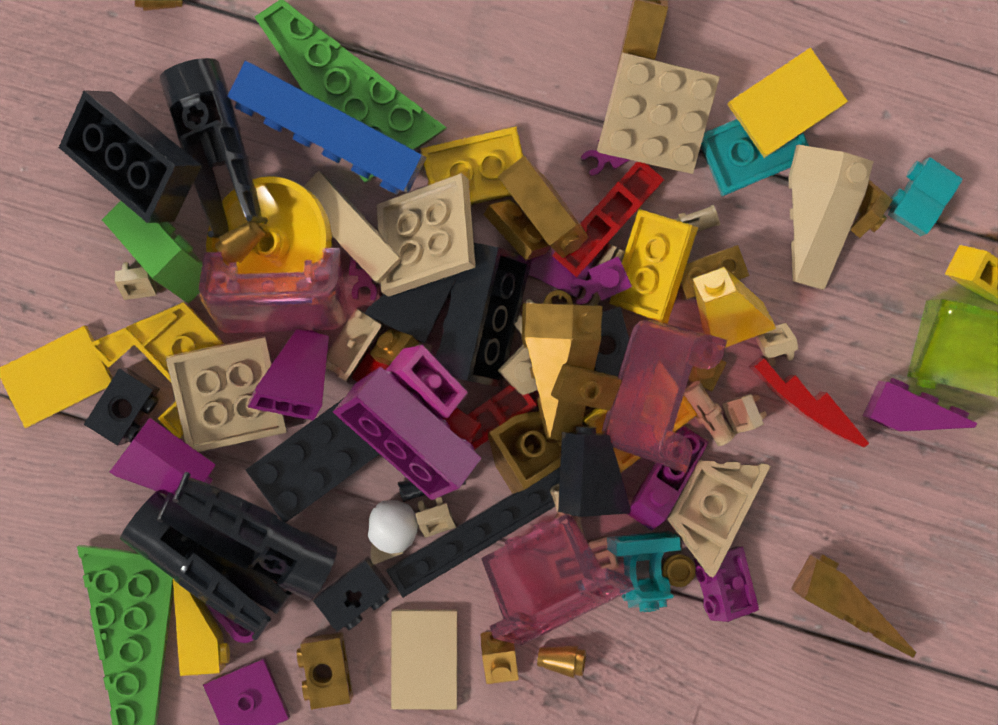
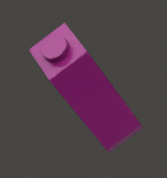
(295, 378)
(160, 459)

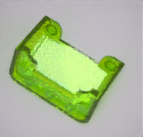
(956, 347)

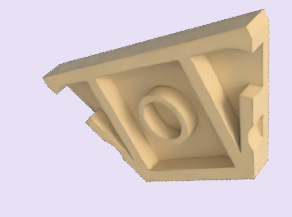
(714, 508)

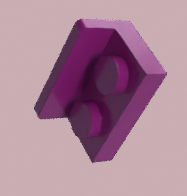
(731, 590)

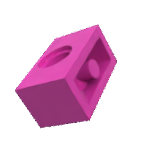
(427, 379)

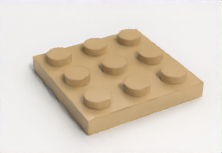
(657, 113)
(429, 233)
(215, 390)

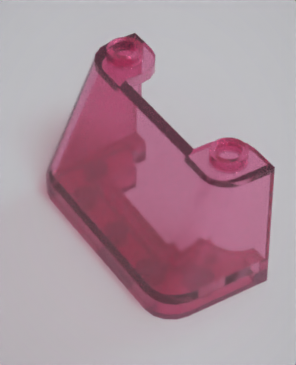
(274, 300)
(652, 390)

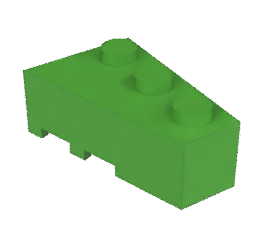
(158, 251)

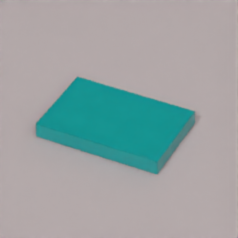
(738, 162)

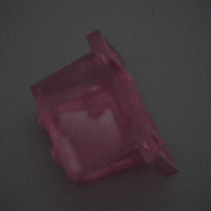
(548, 580)

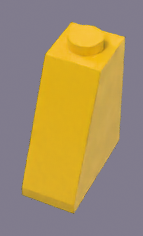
(730, 308)

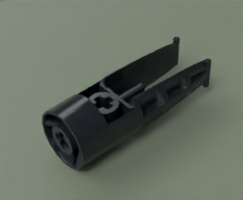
(200, 103)
(249, 536)
(203, 571)

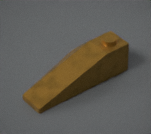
(557, 337)
(523, 451)
(836, 594)

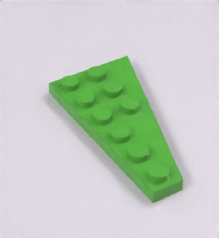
(344, 80)
(130, 628)

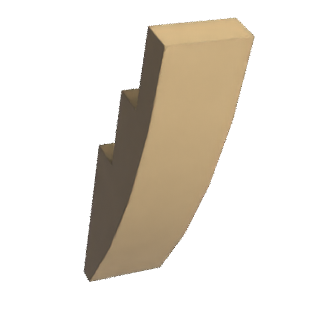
(353, 230)

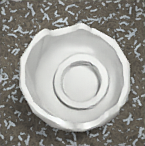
(392, 526)

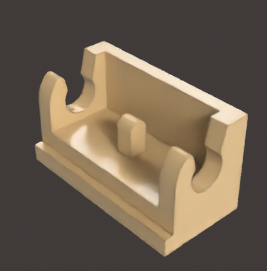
(352, 344)

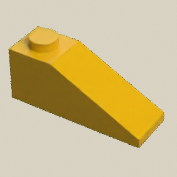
(975, 271)
(198, 636)

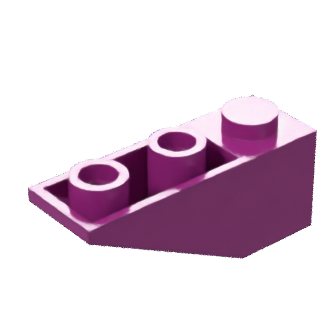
(904, 411)
(663, 486)

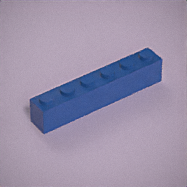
(326, 127)

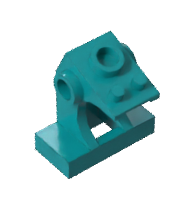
(650, 592)

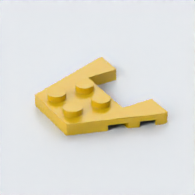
(158, 336)

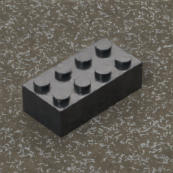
(129, 156)
(483, 315)
(310, 464)

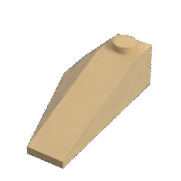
(825, 202)

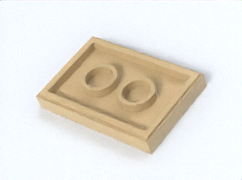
(424, 659)

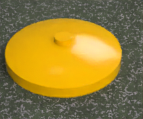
(294, 229)

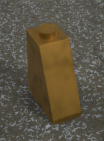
(644, 28)
(544, 207)

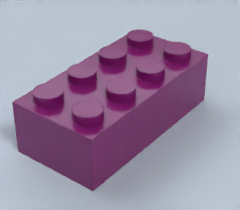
(407, 434)

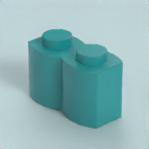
(924, 196)

